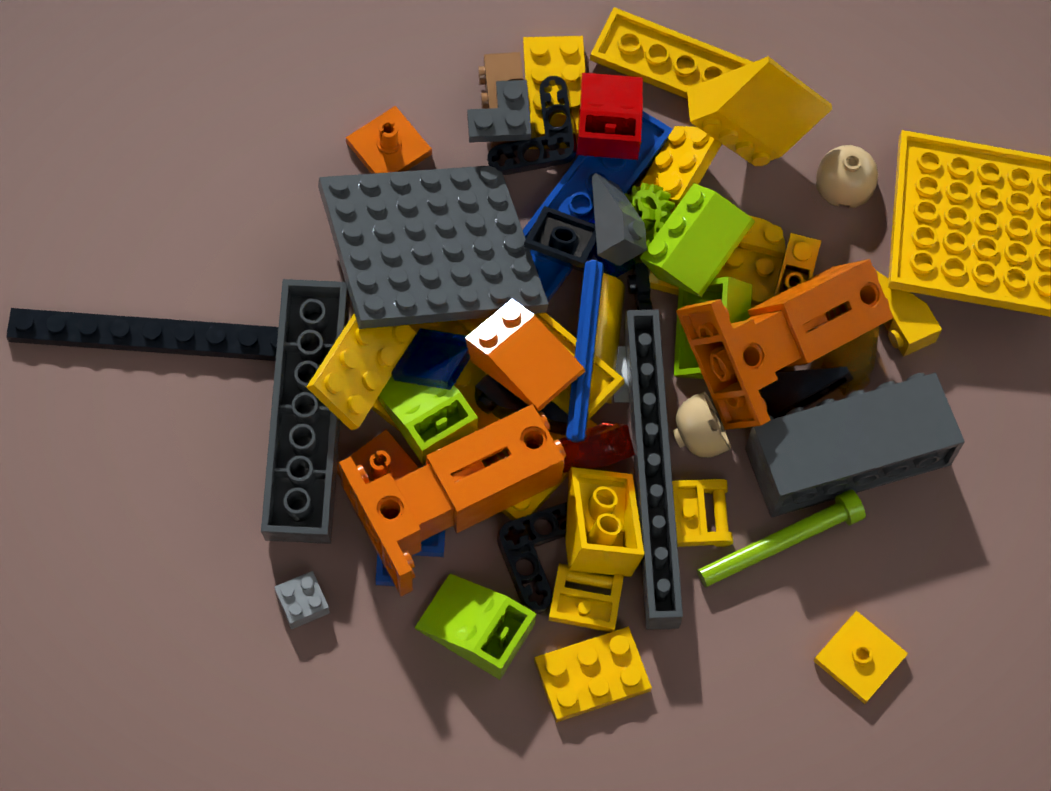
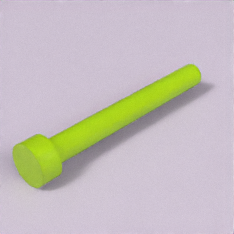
(847, 509)

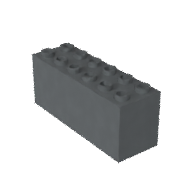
(853, 443)

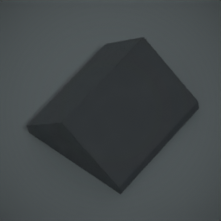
(562, 239)

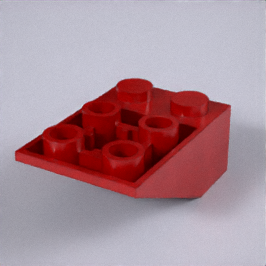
(610, 116)

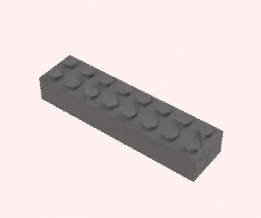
(302, 429)

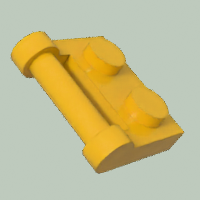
(691, 513)
(585, 607)

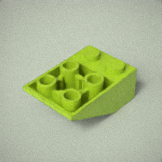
(428, 415)
(477, 624)

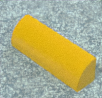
(609, 320)

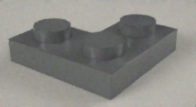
(507, 121)

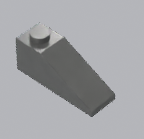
(617, 224)

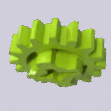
(652, 207)

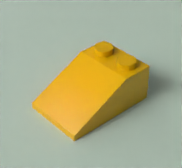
(602, 523)

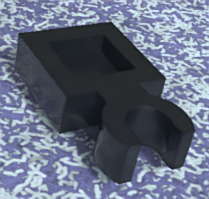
(639, 285)

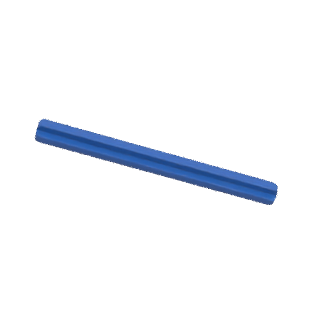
(585, 350)

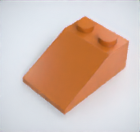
(523, 355)

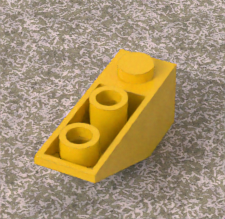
(797, 262)
(912, 320)

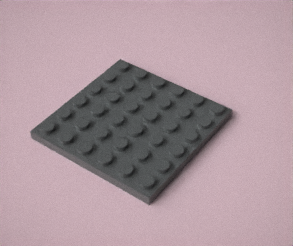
(429, 245)

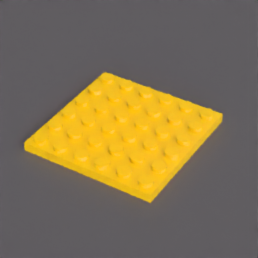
(972, 223)

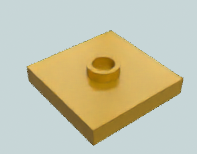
(860, 657)

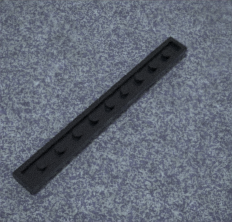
(142, 334)

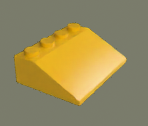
(756, 110)

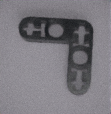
(552, 137)
(525, 550)

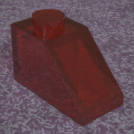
(602, 447)

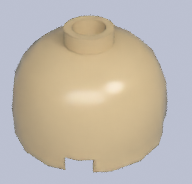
(847, 176)
(700, 428)

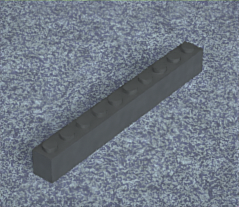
(653, 470)

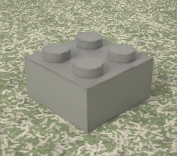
(302, 600)

